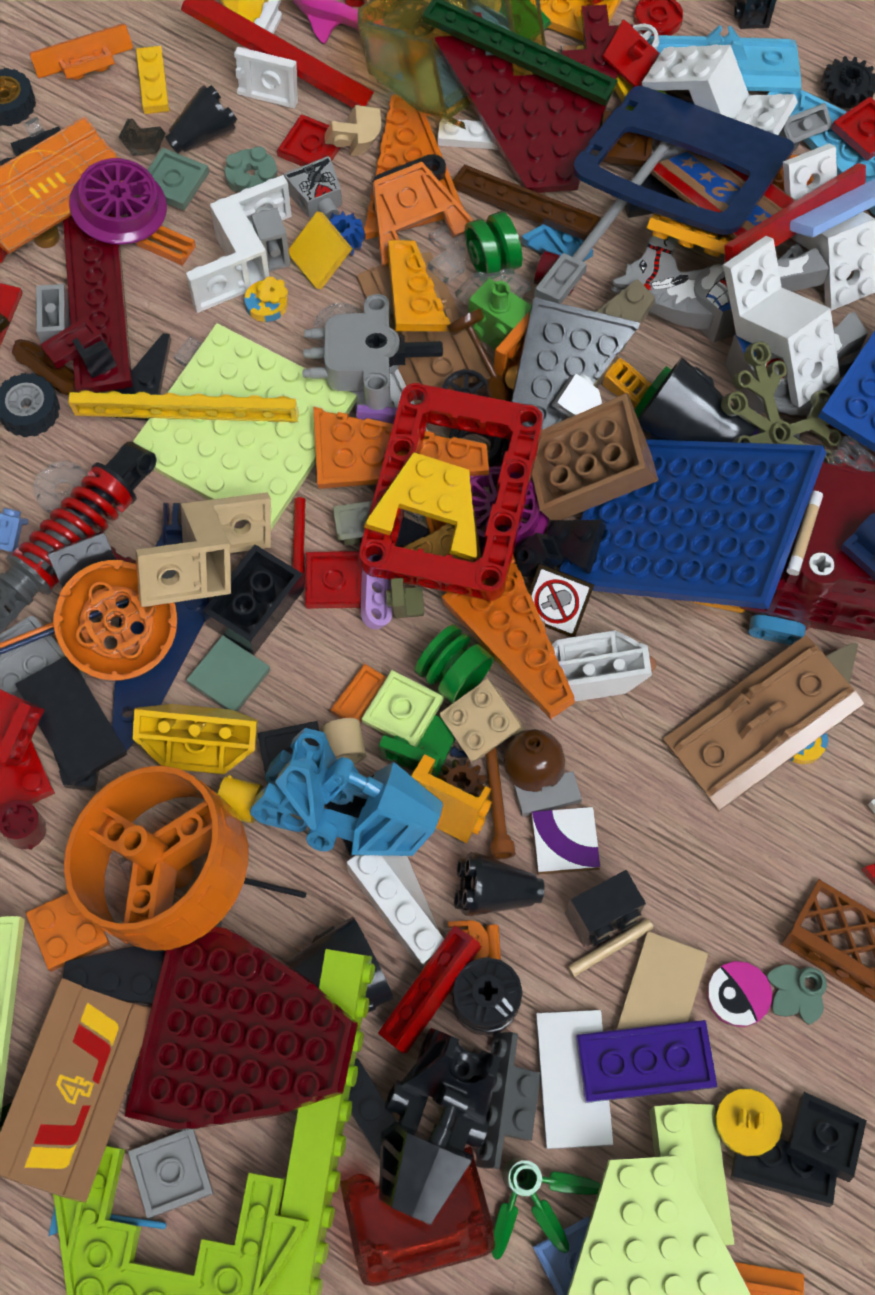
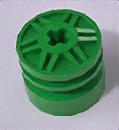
(454, 664)

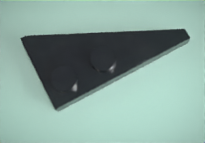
(150, 370)

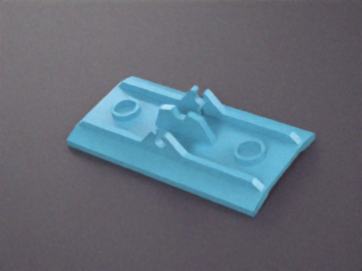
(763, 62)

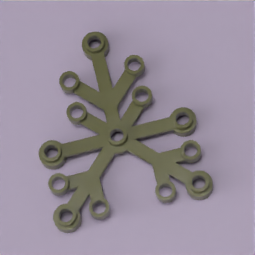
(765, 388)

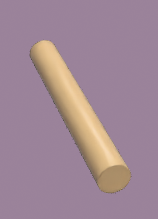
(610, 947)

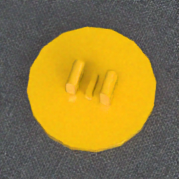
(748, 1122)

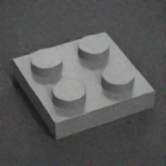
(170, 1173)

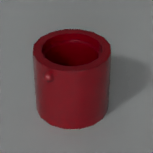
(22, 824)

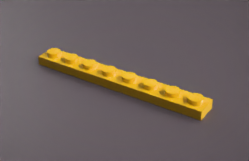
(184, 407)

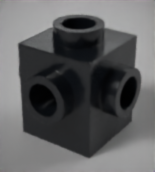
(537, 550)

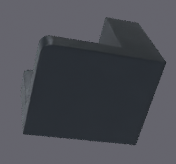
(96, 357)

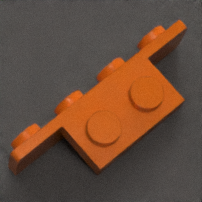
(82, 53)

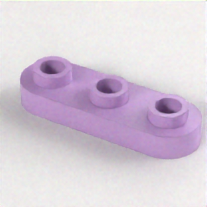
(374, 601)

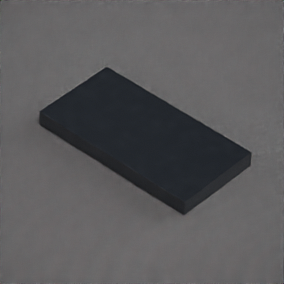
(72, 720)

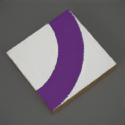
(565, 840)

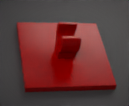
(630, 54)

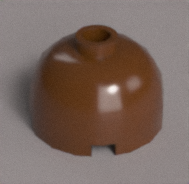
(534, 760)

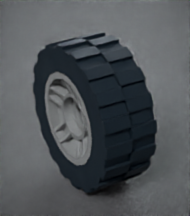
(32, 392)

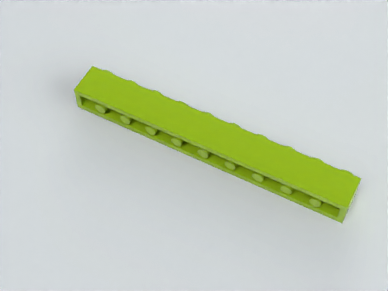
(320, 1138)

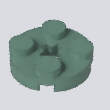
(247, 160)

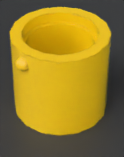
(240, 796)

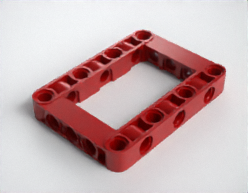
(470, 414)

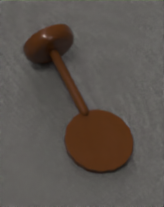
(496, 384)

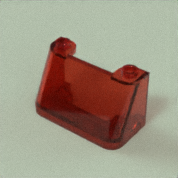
(398, 1246)

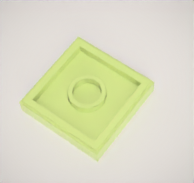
(403, 708)

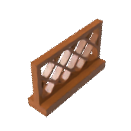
(822, 952)

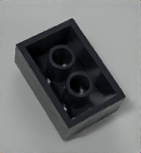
(259, 599)

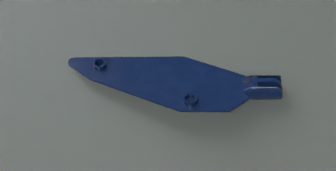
(154, 685)

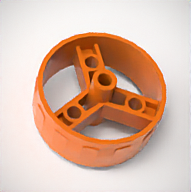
(158, 859)

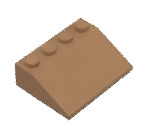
(591, 459)

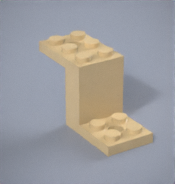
(205, 553)

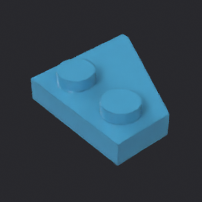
(553, 240)

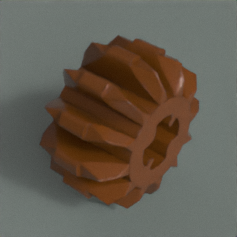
(457, 773)

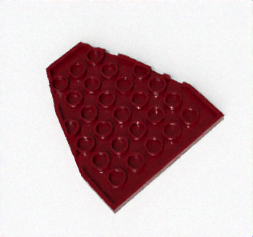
(236, 1038)

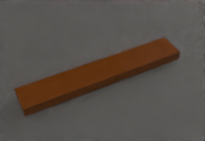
(525, 202)

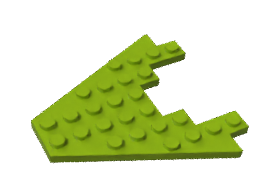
(102, 1251)

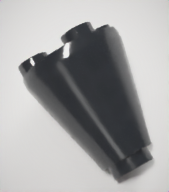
(201, 121)
(494, 886)

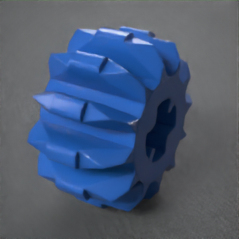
(350, 229)

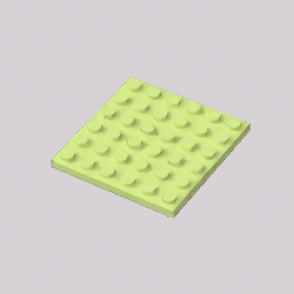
(234, 455)

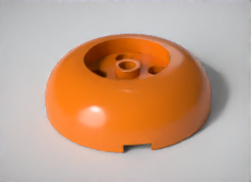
(83, 641)

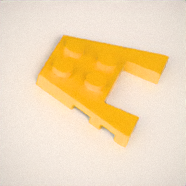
(433, 491)

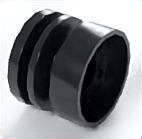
(470, 1006)

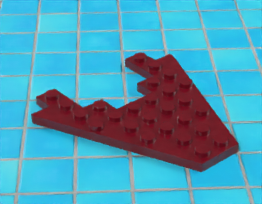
(529, 117)

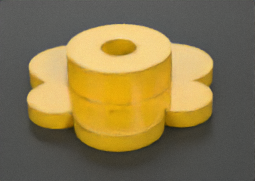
(272, 290)

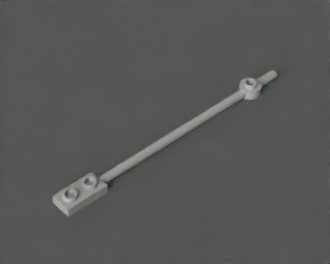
(569, 269)

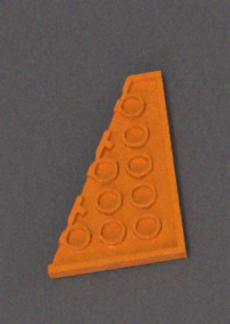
(405, 140)

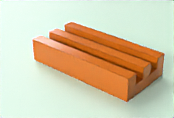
(170, 240)

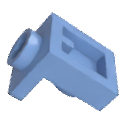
(10, 529)

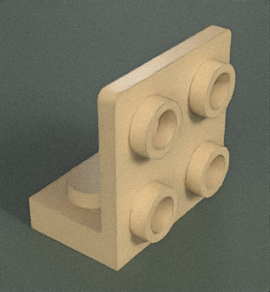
(481, 720)

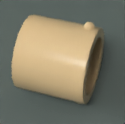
(345, 739)

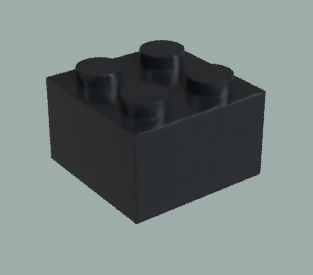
(605, 908)

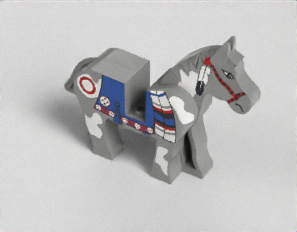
(702, 302)

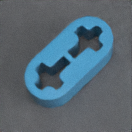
(776, 629)

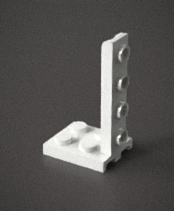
(263, 74)

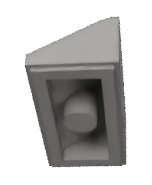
(807, 124)

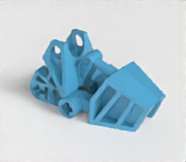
(392, 823)

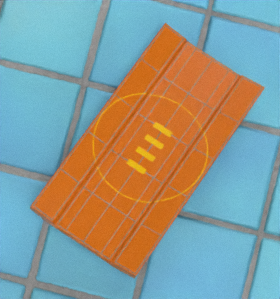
(40, 181)

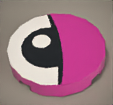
(739, 994)

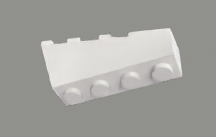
(400, 902)

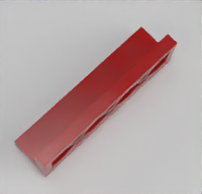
(429, 990)

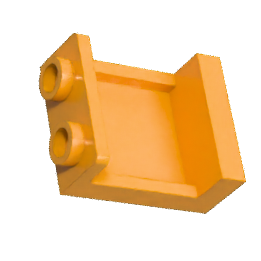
(461, 811)

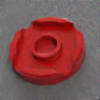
(663, 15)

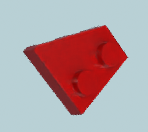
(24, 781)

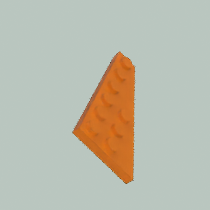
(354, 449)
(517, 640)

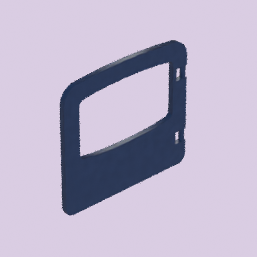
(699, 130)

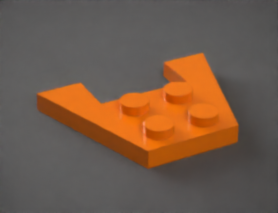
(409, 199)

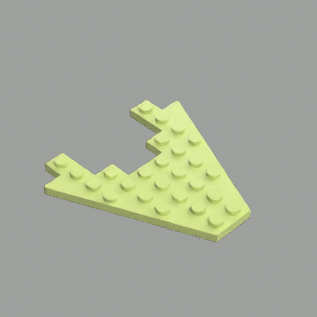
(652, 1236)

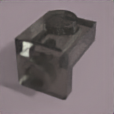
(141, 140)

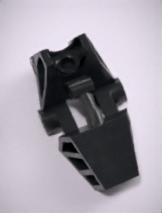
(422, 1169)

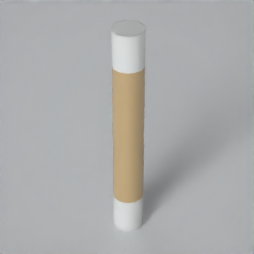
(804, 533)

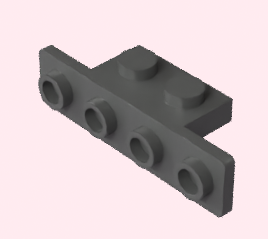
(511, 1104)

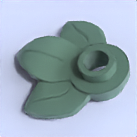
(794, 996)

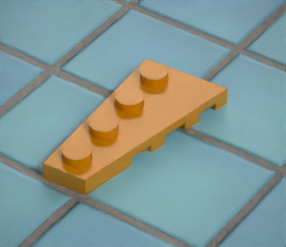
(413, 291)

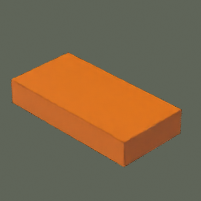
(359, 694)

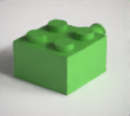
(500, 309)

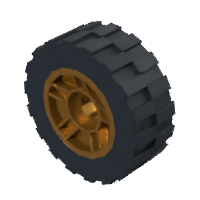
(15, 97)

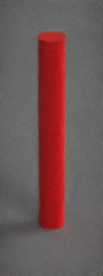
(299, 534)

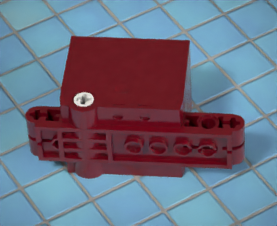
(831, 587)

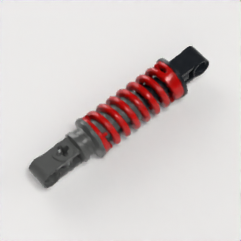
(30, 565)

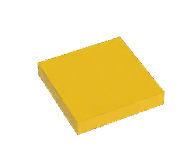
(319, 250)

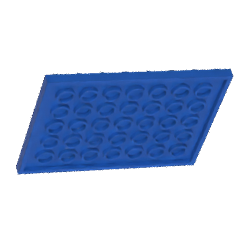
(708, 526)

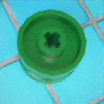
(493, 244)

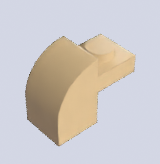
(358, 133)

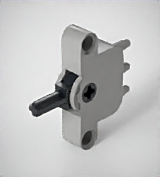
(364, 351)

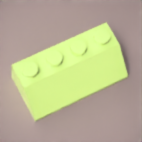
(693, 1136)

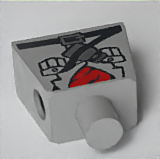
(315, 188)

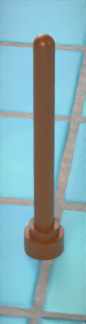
(502, 845)

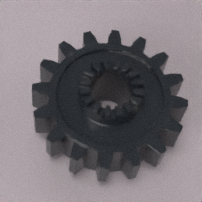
(848, 82)

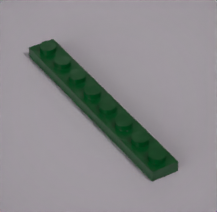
(520, 51)

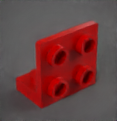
(17, 726)

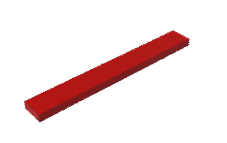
(261, 40)
(779, 224)

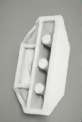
(602, 664)

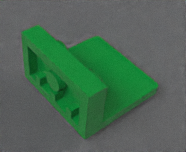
(434, 743)

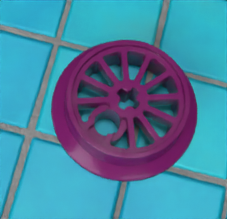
(118, 199)
(537, 520)

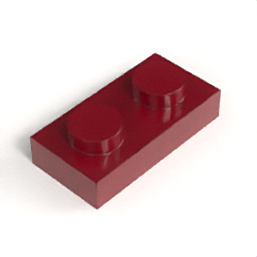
(61, 348)

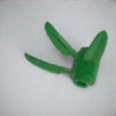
(541, 1210)

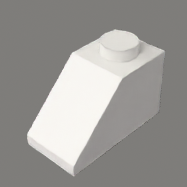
(577, 396)

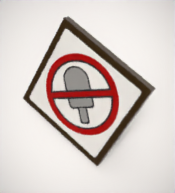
(560, 599)

